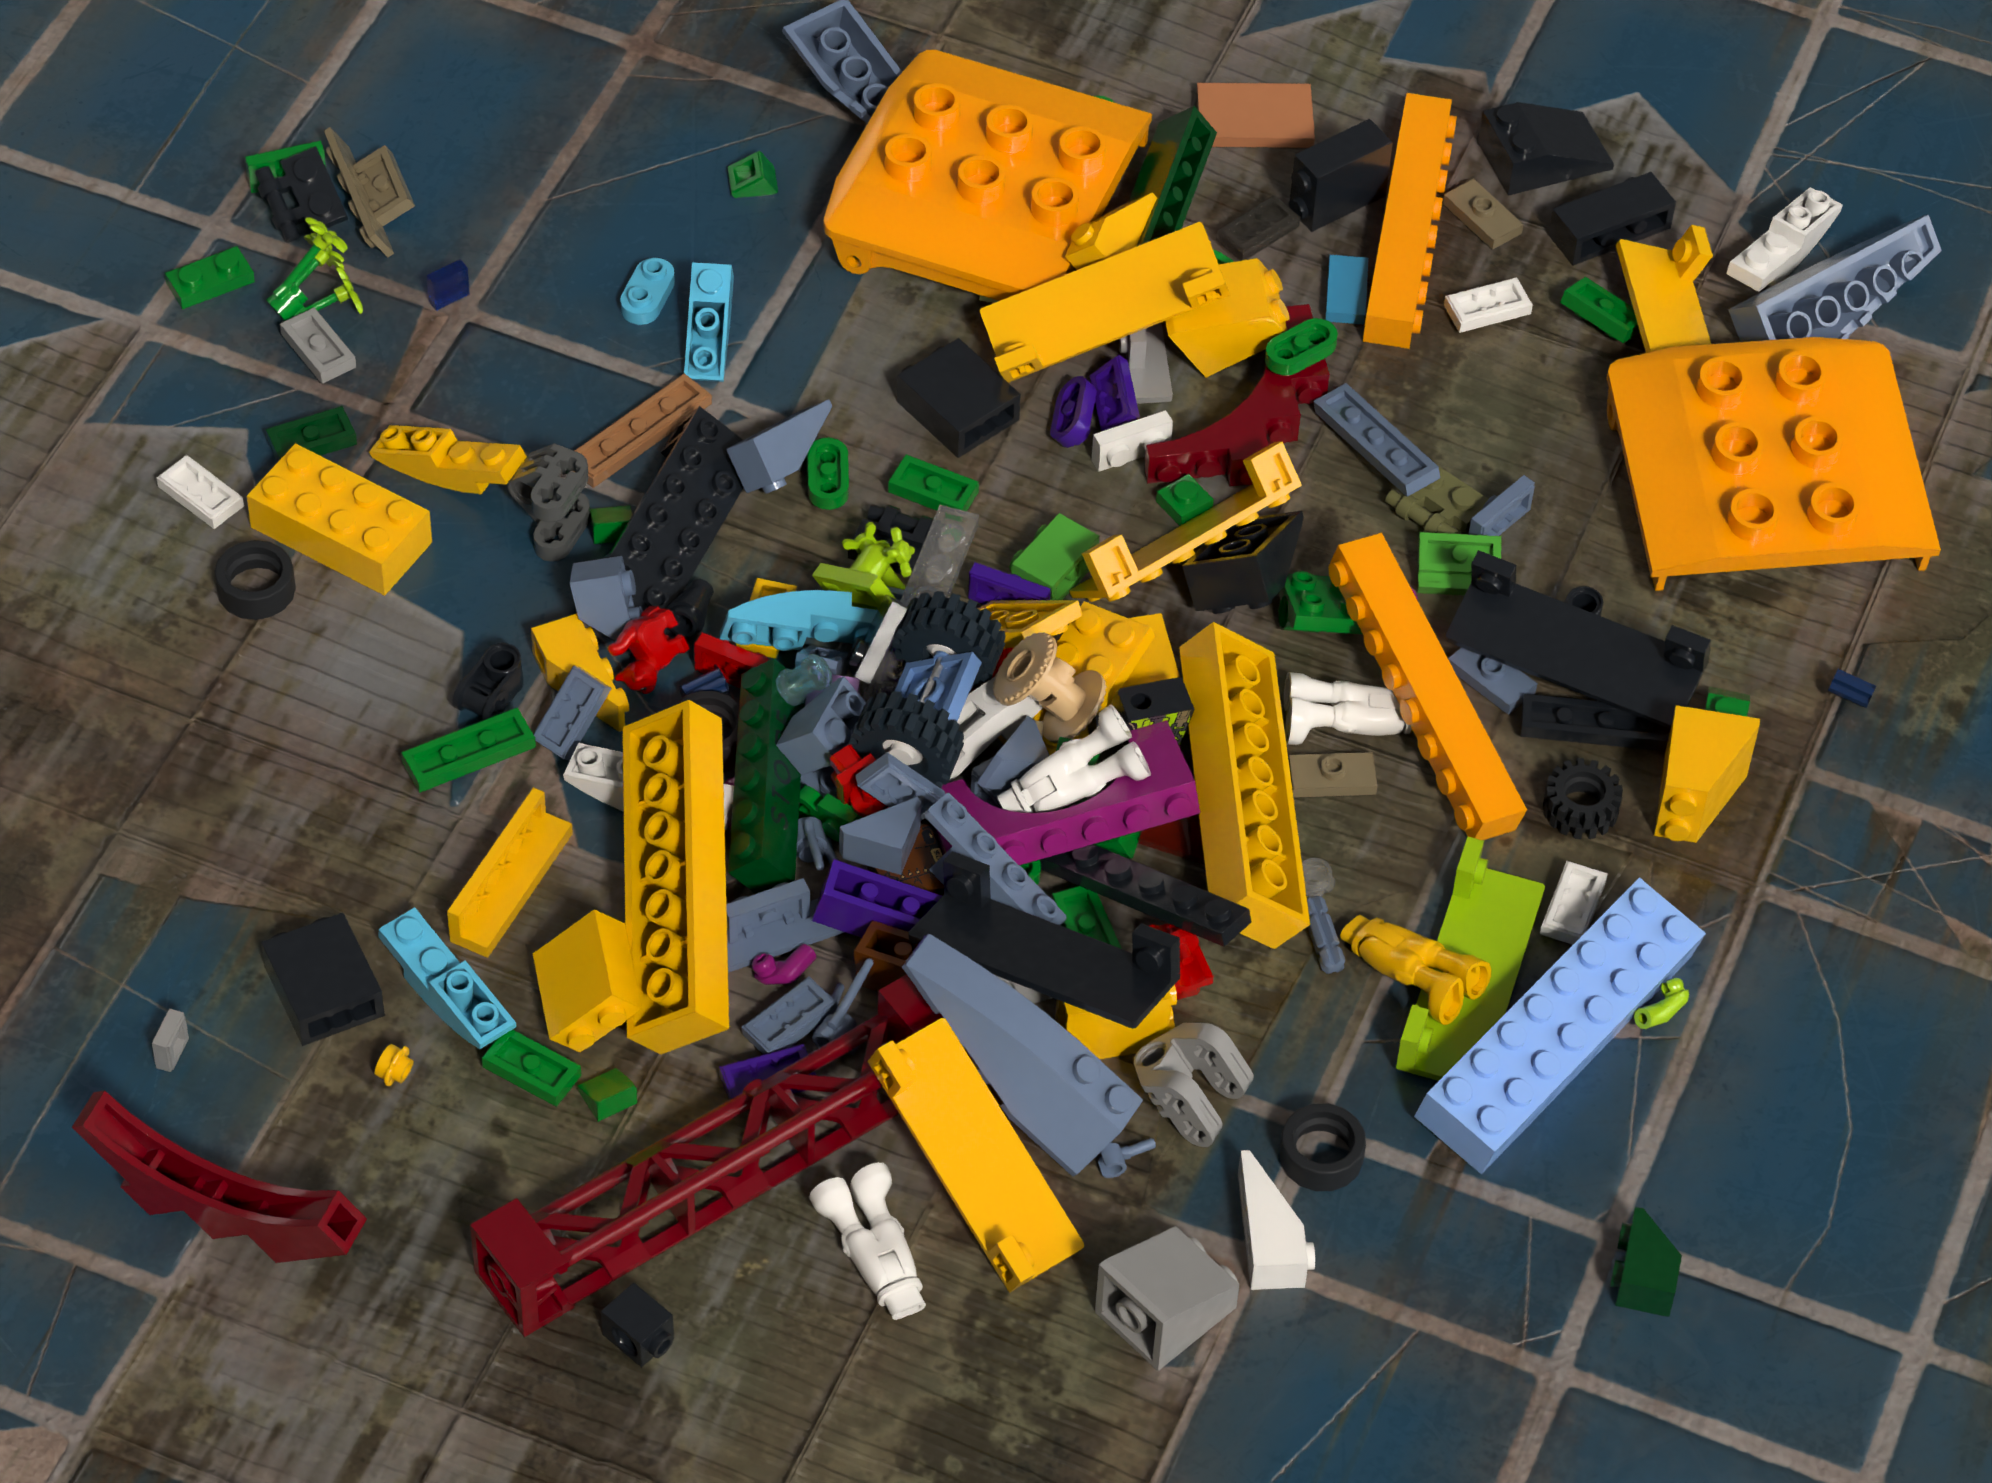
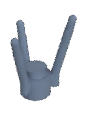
(813, 843)
(840, 1022)

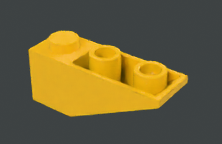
(567, 644)

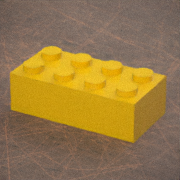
(339, 519)

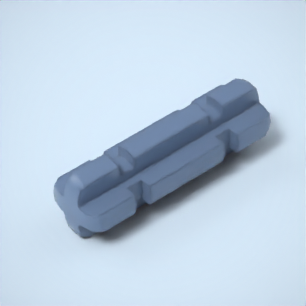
(1324, 936)

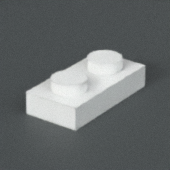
(1129, 441)

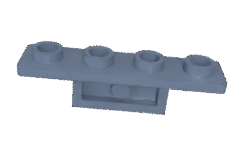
(1007, 879)
(772, 923)

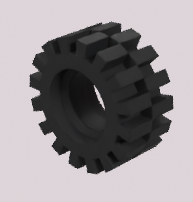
(1581, 817)

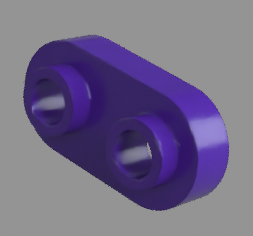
(1073, 412)

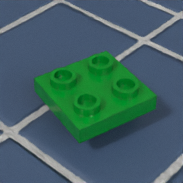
(1313, 605)

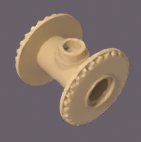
(1037, 673)

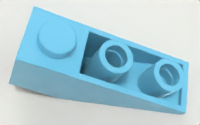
(708, 321)

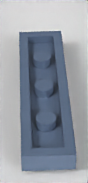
(1377, 439)

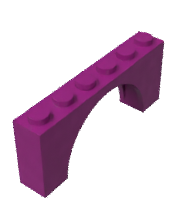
(1115, 812)

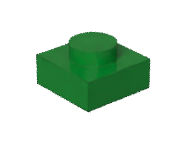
(1184, 499)

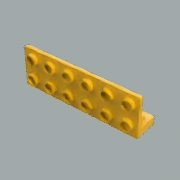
(1664, 289)
(1104, 302)
(1116, 568)
(976, 1153)

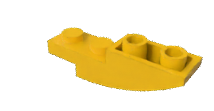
(444, 461)

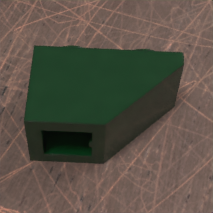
(1649, 1267)

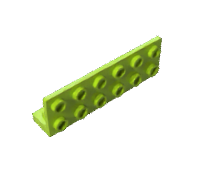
(1486, 918)

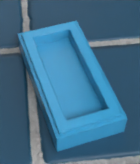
(1346, 289)

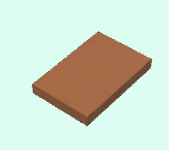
(1258, 114)

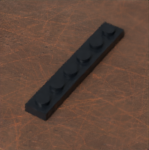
(1151, 892)

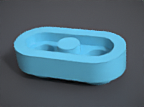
(652, 284)

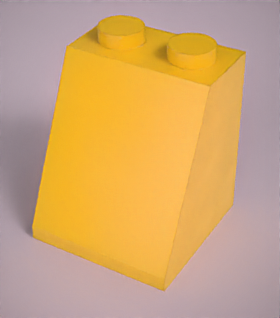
(1235, 325)
(1702, 769)

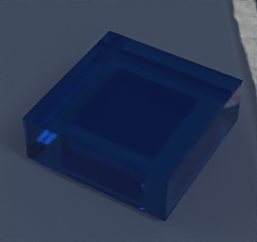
(448, 284)

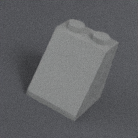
(1164, 1294)

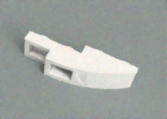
(1786, 242)
(985, 720)
(600, 775)

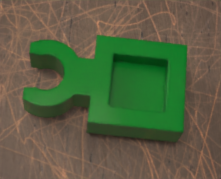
(827, 809)

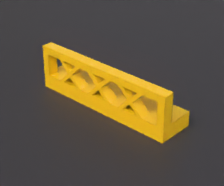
(507, 876)

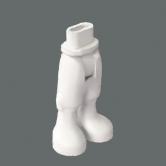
(1354, 709)
(1066, 773)
(877, 1253)

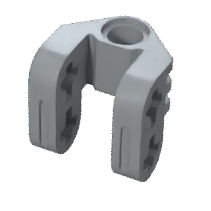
(1166, 1075)

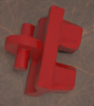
(847, 765)
(1193, 965)

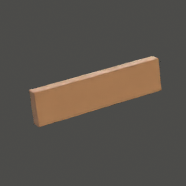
(642, 428)

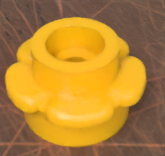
(394, 1065)

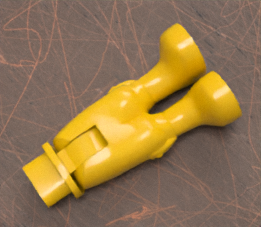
(1412, 961)

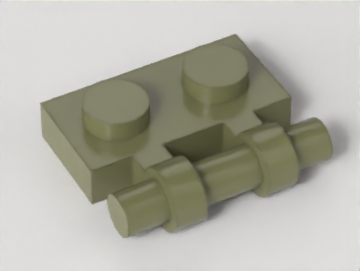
(1447, 498)

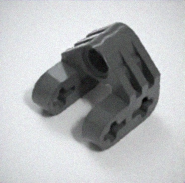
(549, 498)

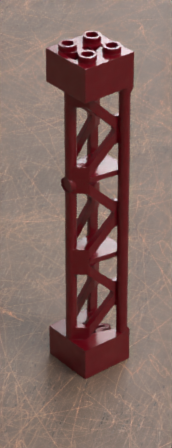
(520, 1255)

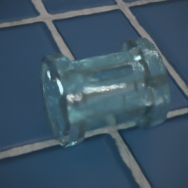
(804, 679)

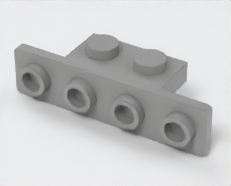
(1148, 364)

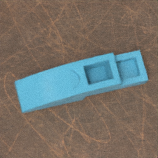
(791, 617)
(445, 983)

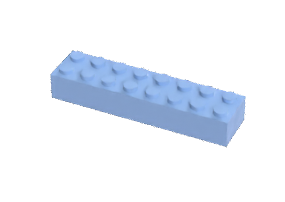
(1559, 1025)

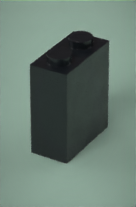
(1340, 175)
(958, 397)
(322, 978)

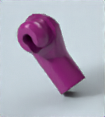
(783, 972)

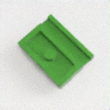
(1447, 560)

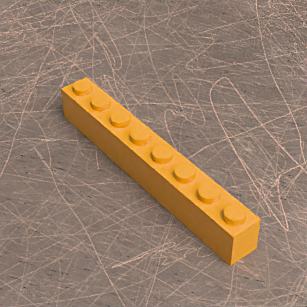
(1408, 221)
(1426, 688)

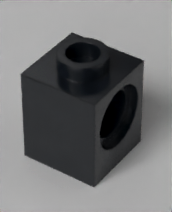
(638, 1325)

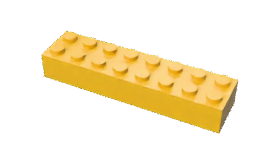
(1244, 782)
(676, 876)

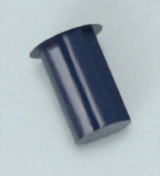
(709, 681)
(1852, 688)

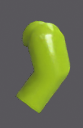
(1664, 1010)

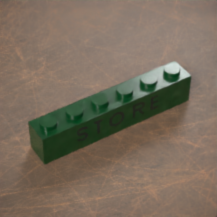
(764, 785)

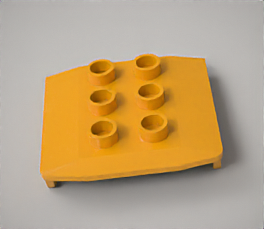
(978, 176)
(1769, 456)

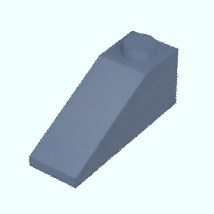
(777, 450)

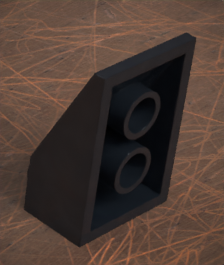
(1540, 146)
(1245, 565)

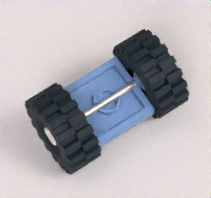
(945, 654)

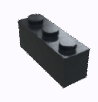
(1601, 219)

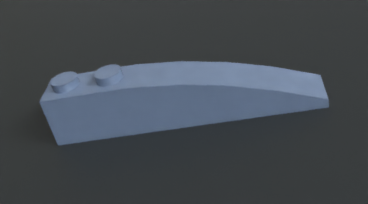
(844, 56)
(1841, 290)
(1033, 1063)

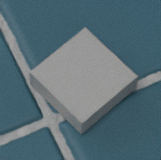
(170, 1040)

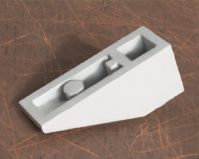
(1272, 1231)

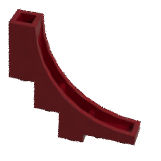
(1261, 419)
(168, 1179)

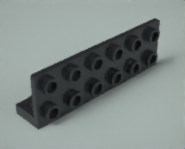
(680, 510)
(1576, 645)
(1048, 955)

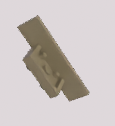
(375, 189)

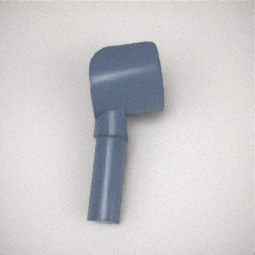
(1113, 1156)

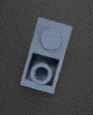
(604, 594)
(822, 727)

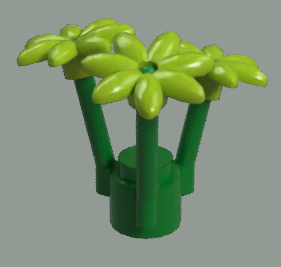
(289, 299)

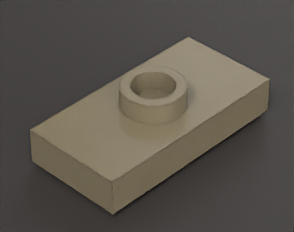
(1483, 214)
(1333, 774)

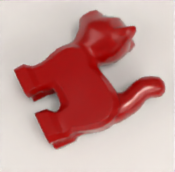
(649, 646)

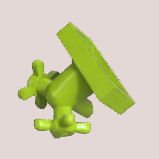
(871, 570)

